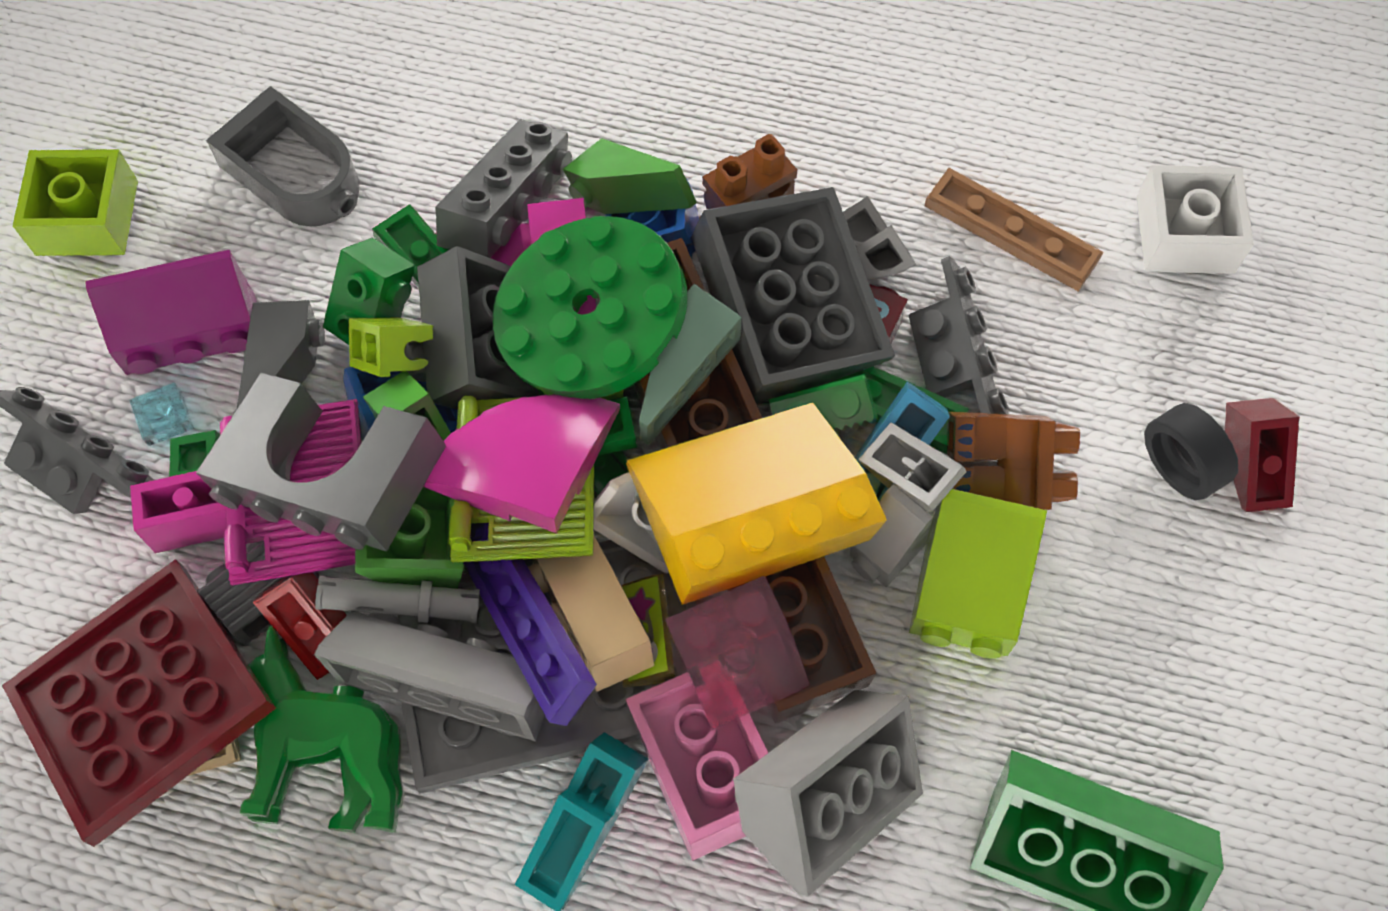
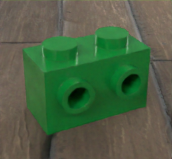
(367, 284)

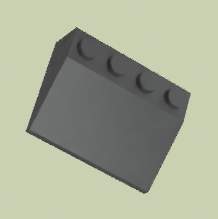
(797, 287)

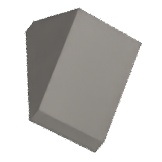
(912, 467)

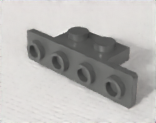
(952, 343)
(62, 456)

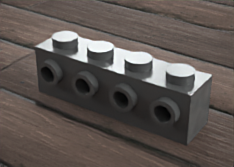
(496, 191)

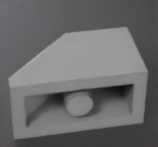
(895, 542)

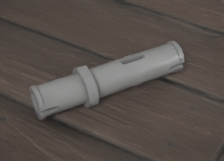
(397, 599)

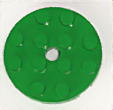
(615, 344)

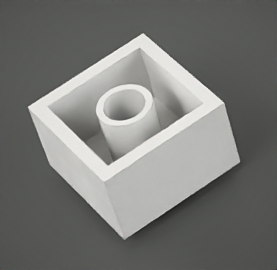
(1194, 219)

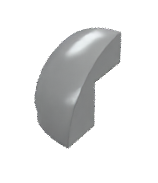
(877, 245)

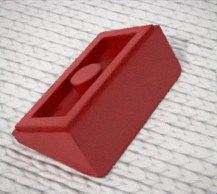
(293, 614)

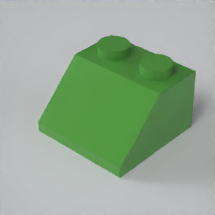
(419, 548)

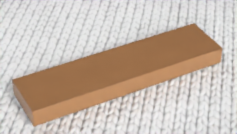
(1013, 229)

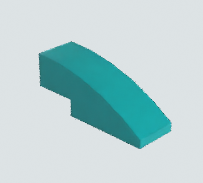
(581, 821)

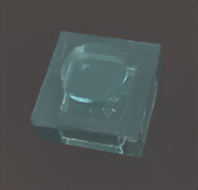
(161, 414)

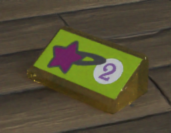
(650, 605)

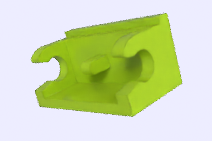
(379, 344)

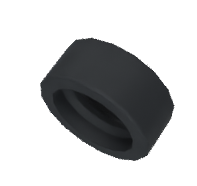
(1191, 451)

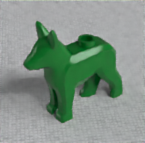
(319, 729)

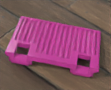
(287, 547)

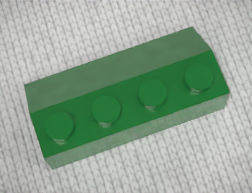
(1093, 844)

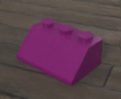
(173, 312)

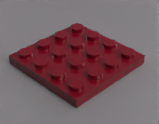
(136, 701)

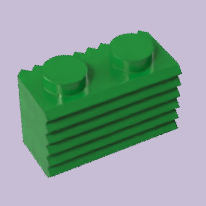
(841, 403)

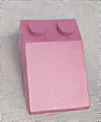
(695, 762)

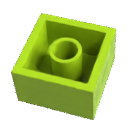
(76, 202)

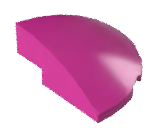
(525, 457)

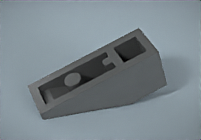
(281, 342)

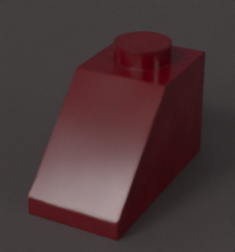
(1266, 450)

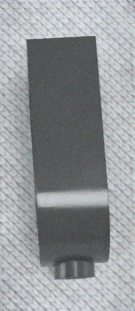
(259, 125)

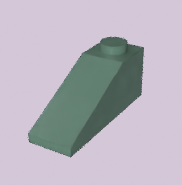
(686, 362)

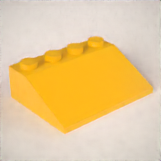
(754, 501)

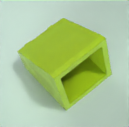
(977, 573)

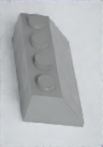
(432, 672)
(831, 787)

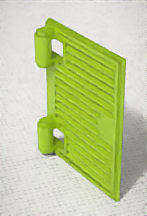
(517, 537)

